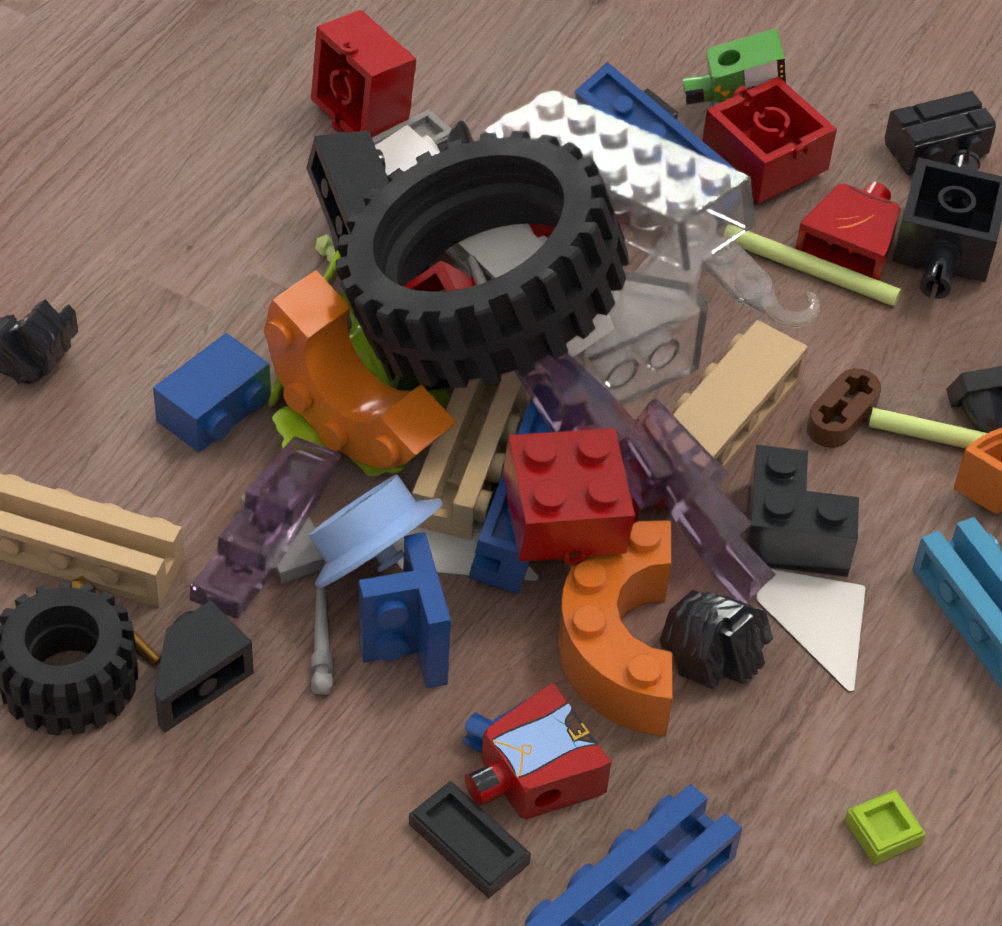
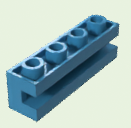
(967, 586)

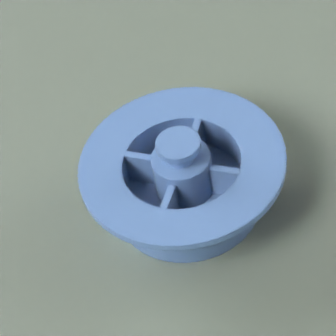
(369, 529)

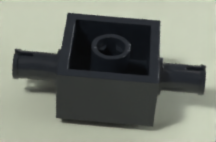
(950, 222)

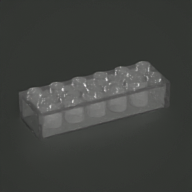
(661, 192)

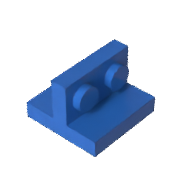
(407, 614)

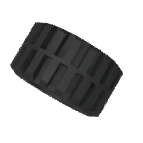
(75, 692)

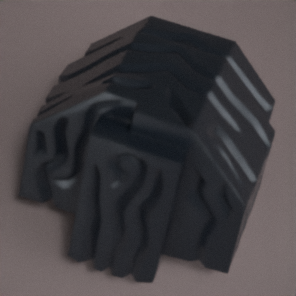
(35, 343)
(716, 638)

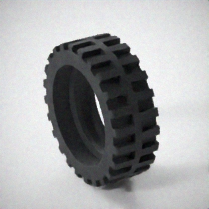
(507, 319)

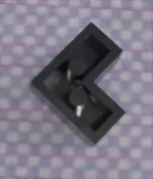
(795, 525)

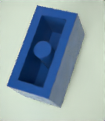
(212, 392)

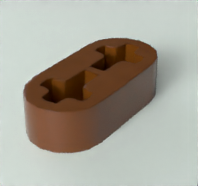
(836, 402)

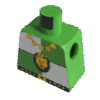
(737, 64)

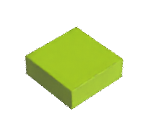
(885, 827)

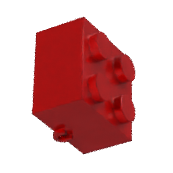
(361, 75)
(770, 137)
(568, 495)

